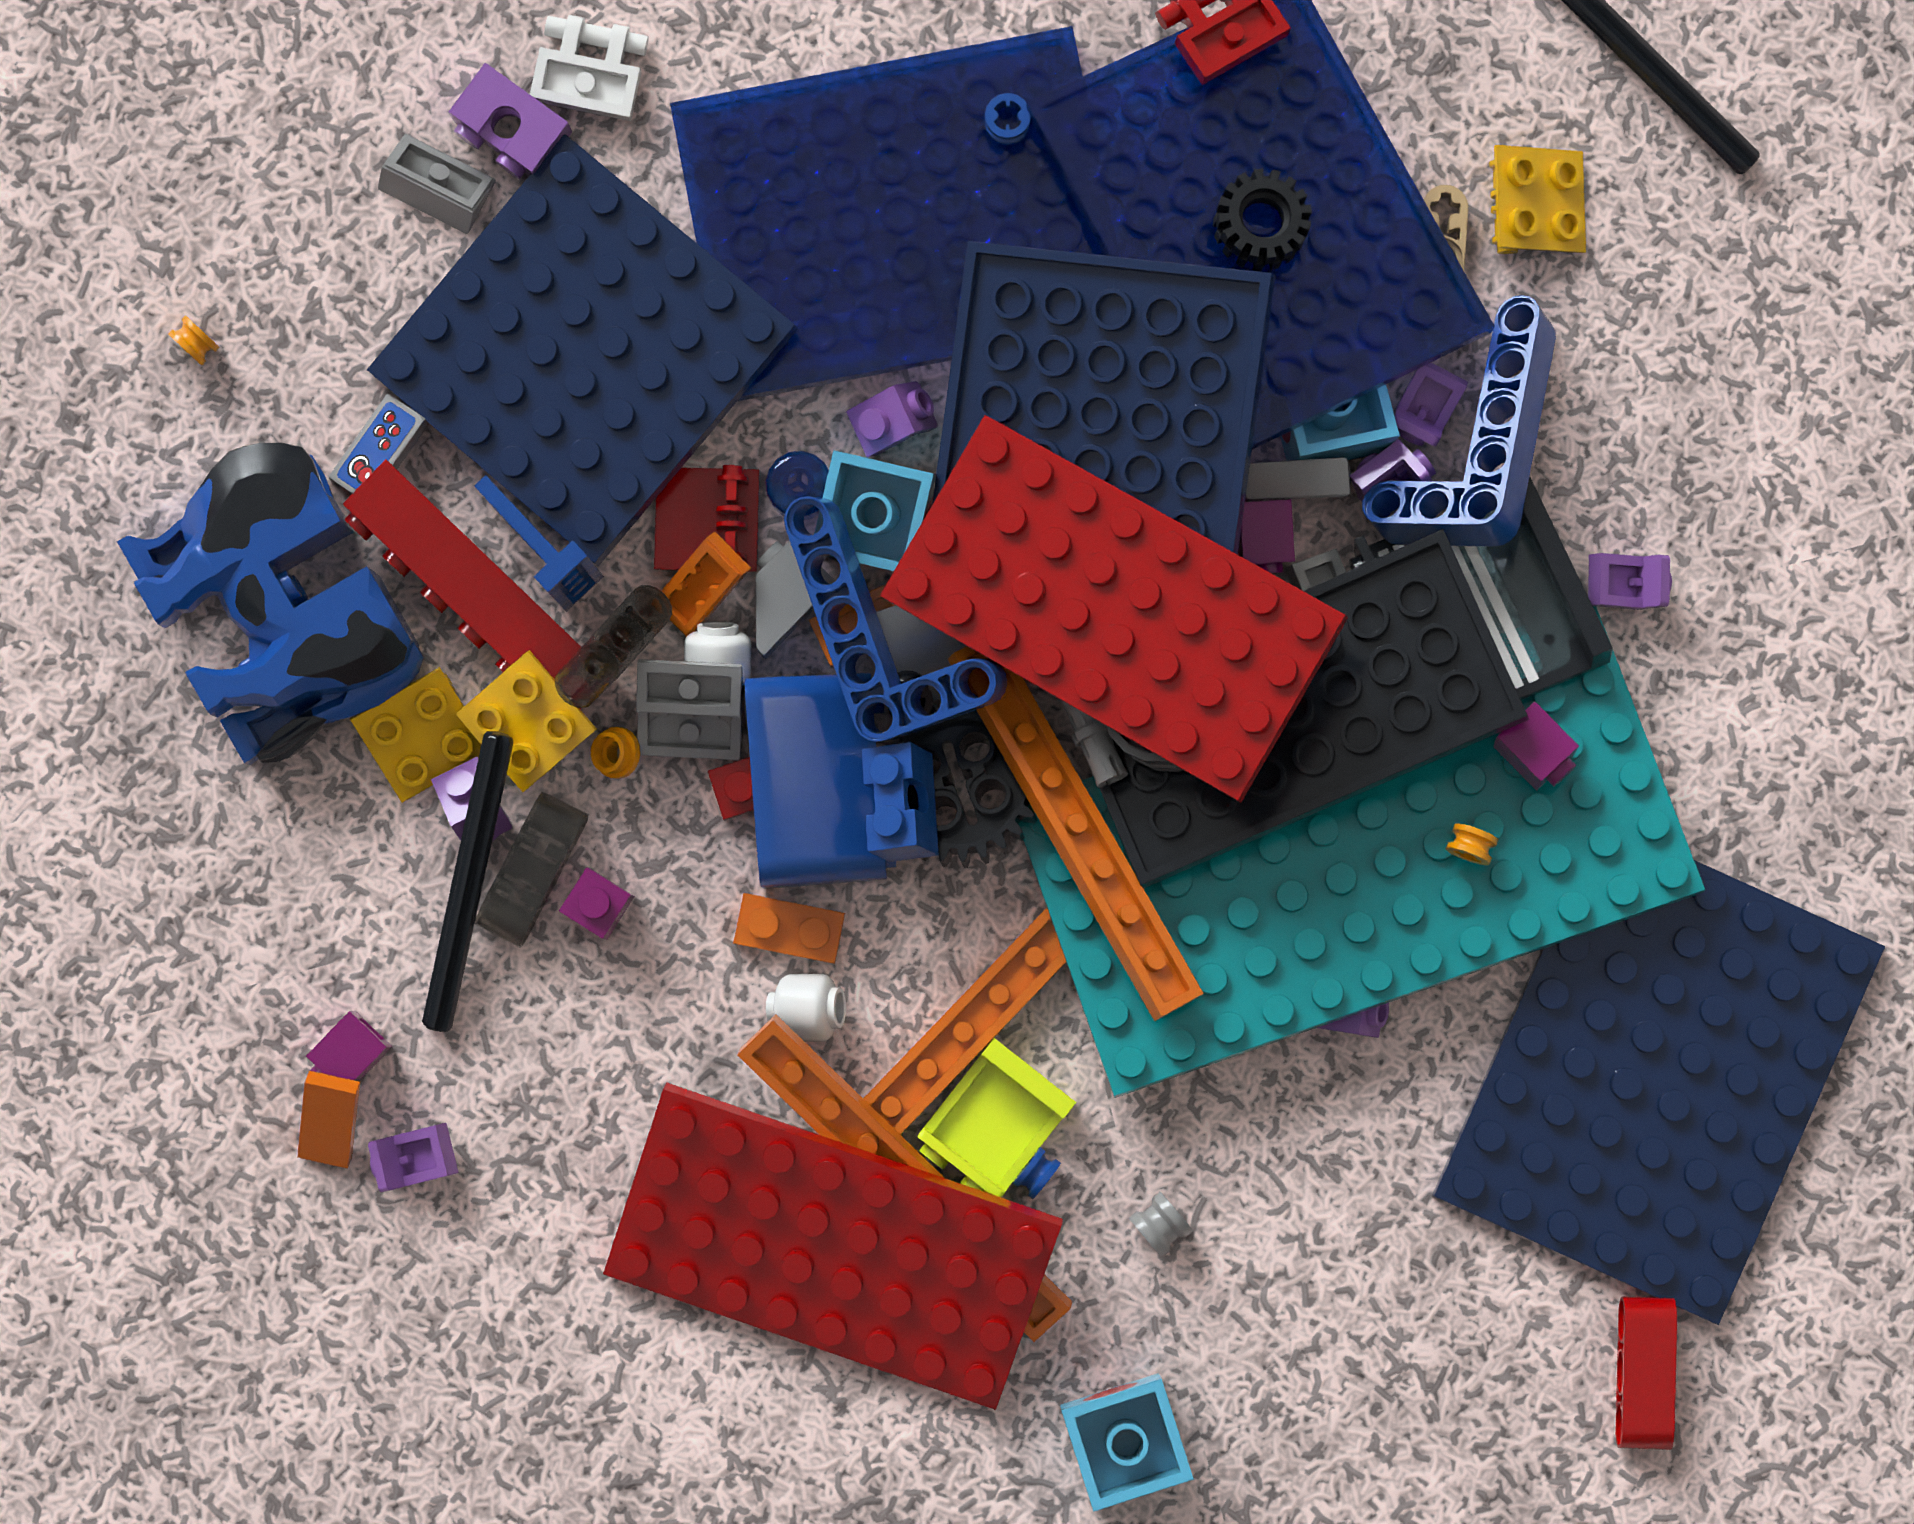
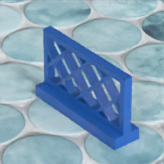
(566, 573)

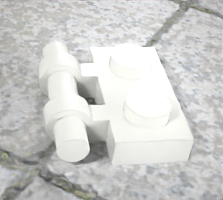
(587, 82)

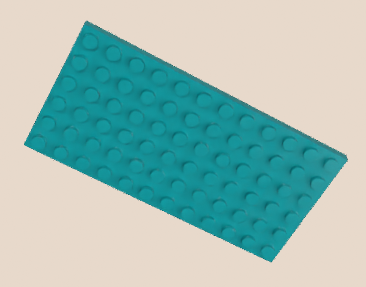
(1372, 903)

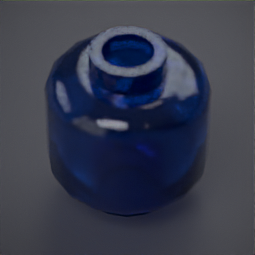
(795, 464)

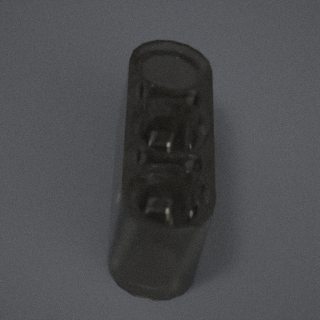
(613, 646)
(531, 869)

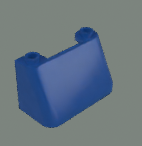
(809, 783)

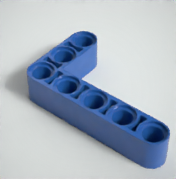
(1490, 446)
(869, 637)

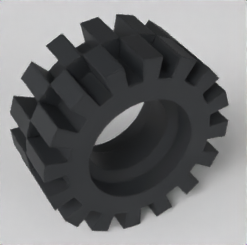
(1275, 193)

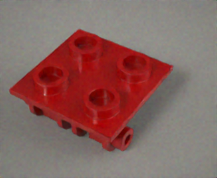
(705, 503)

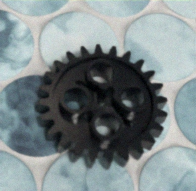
(980, 777)

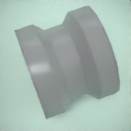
(1161, 1224)

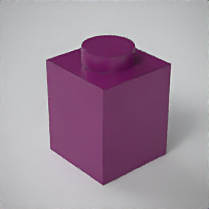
(1267, 534)
(1538, 748)
(596, 903)
(349, 1049)

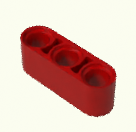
(1646, 1373)

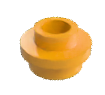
(605, 748)

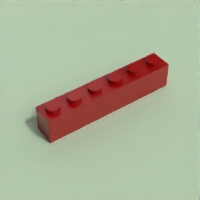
(455, 571)

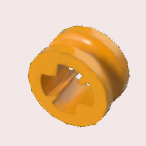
(193, 340)
(1472, 844)

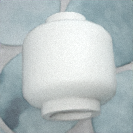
(719, 644)
(808, 1005)

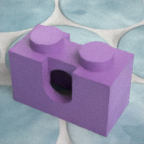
(491, 98)

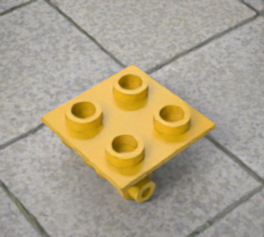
(1538, 199)
(532, 713)
(417, 734)

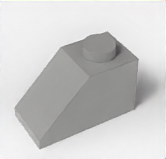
(780, 597)

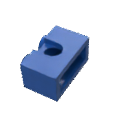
(894, 828)

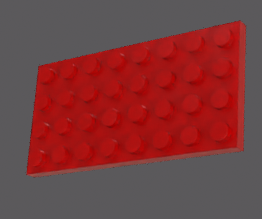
(1114, 607)
(832, 1246)

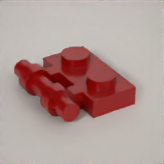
(1226, 37)

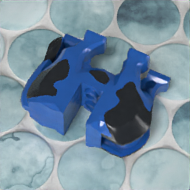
(307, 656)

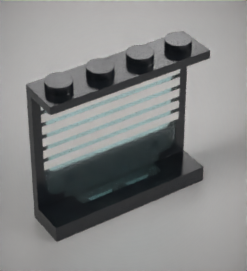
(1528, 601)

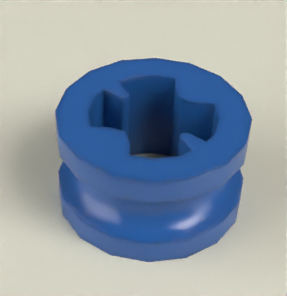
(1007, 101)
(1036, 1173)

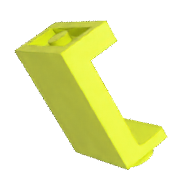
(994, 1120)

